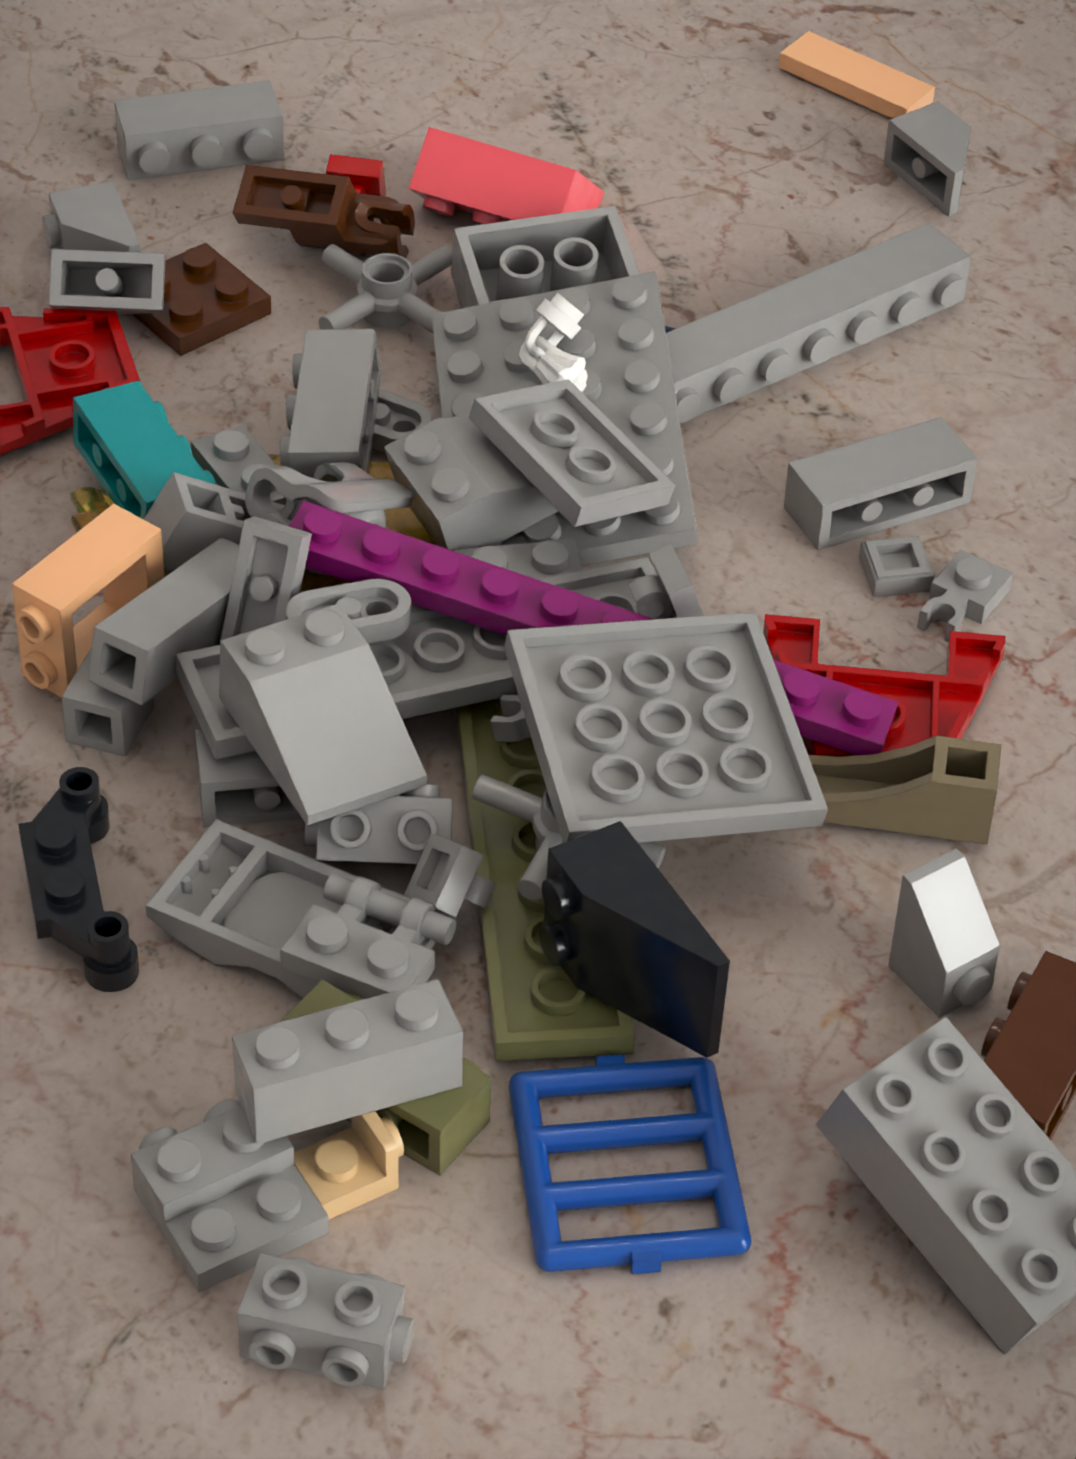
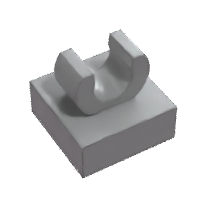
(668, 591)
(449, 876)

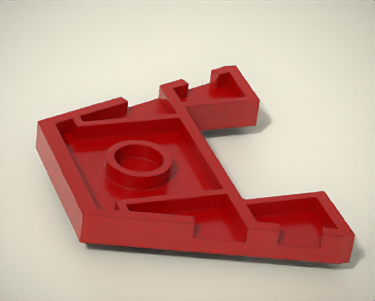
(57, 360)
(926, 702)

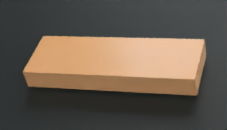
(855, 76)

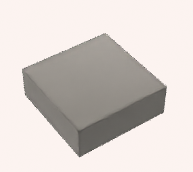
(896, 566)

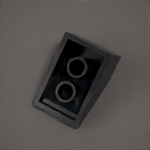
(632, 938)

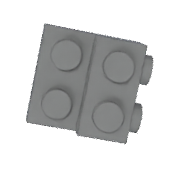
(224, 1195)

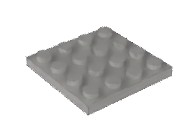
(664, 728)

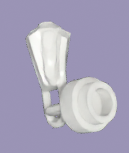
(554, 363)

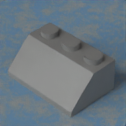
(539, 255)

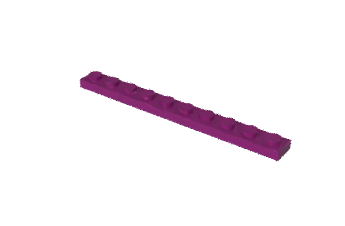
(511, 601)

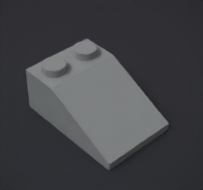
(464, 485)
(319, 713)

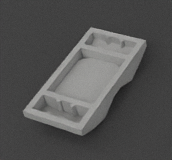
(243, 899)

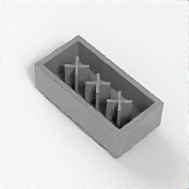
(965, 1179)

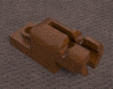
(323, 211)

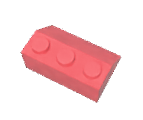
(495, 181)

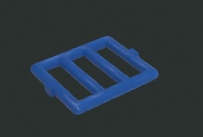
(640, 1251)

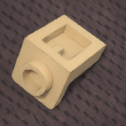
(353, 1164)

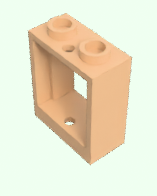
(108, 554)

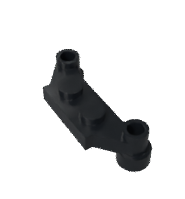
(66, 884)

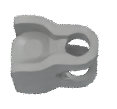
(353, 495)

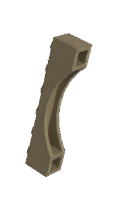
(923, 789)

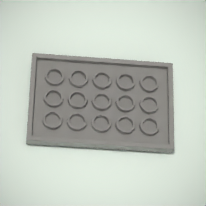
(626, 380)

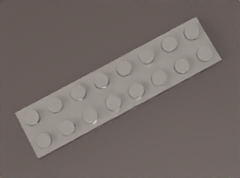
(427, 668)

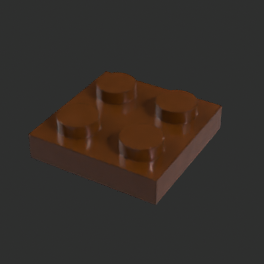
(204, 300)

